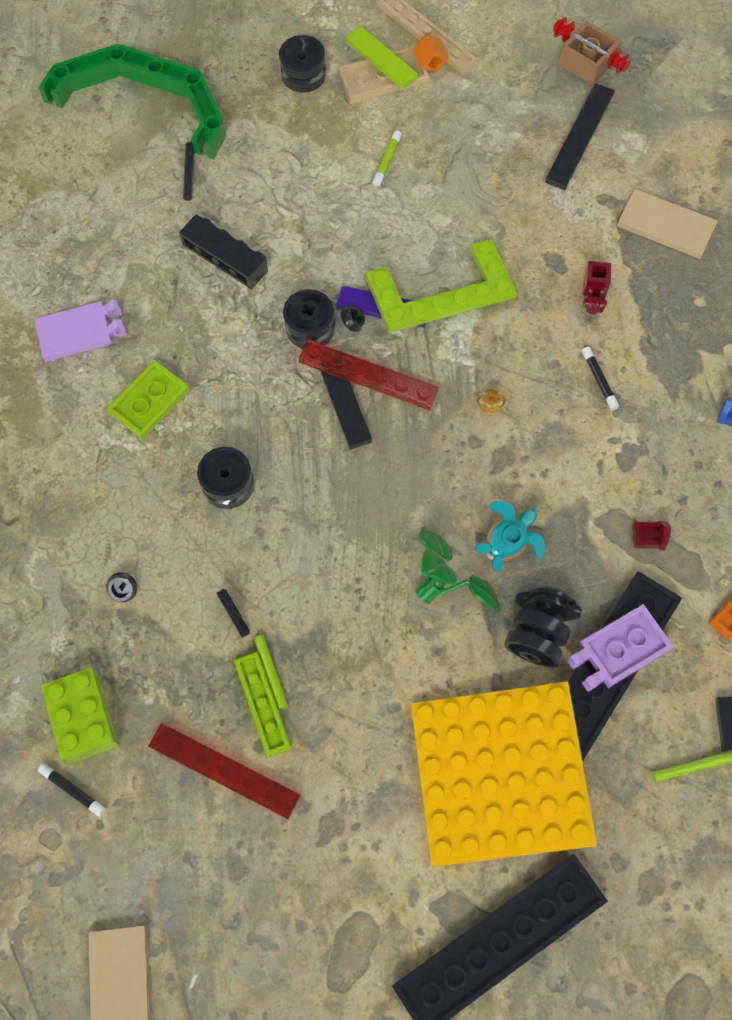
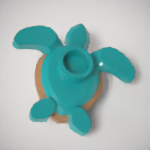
(510, 535)

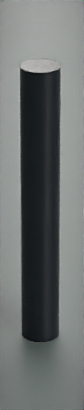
(188, 171)

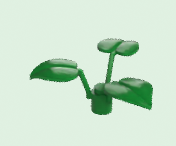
(440, 573)

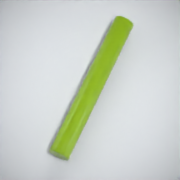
(271, 672)
(692, 766)

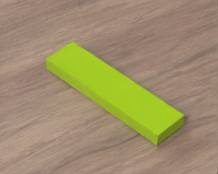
(381, 58)
(262, 705)

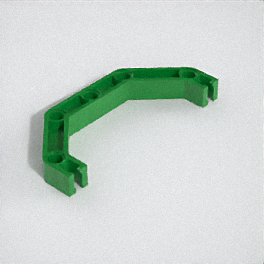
(146, 69)

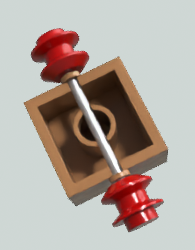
(589, 51)

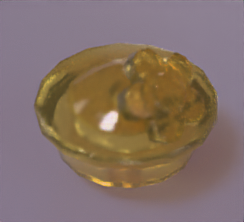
(491, 400)

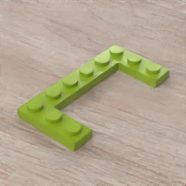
(399, 315)

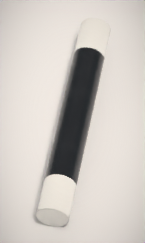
(600, 378)
(71, 789)

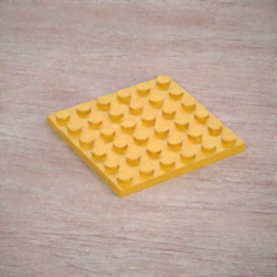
(502, 775)

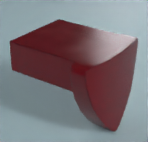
(651, 534)

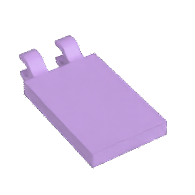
(79, 329)
(621, 648)

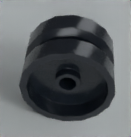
(302, 63)
(309, 316)
(226, 477)
(537, 638)

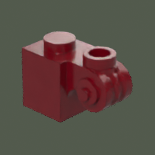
(596, 285)

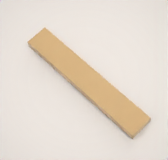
(419, 25)

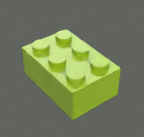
(80, 716)

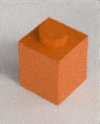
(430, 53)

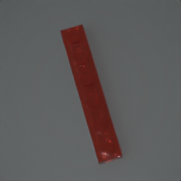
(368, 374)
(225, 771)

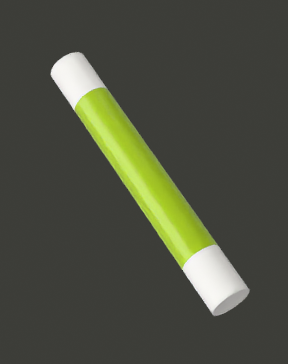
(387, 158)

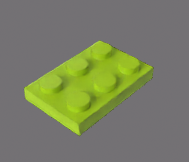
(148, 399)

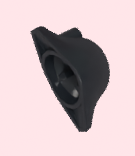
(551, 602)

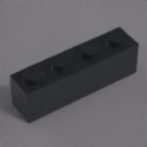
(224, 251)

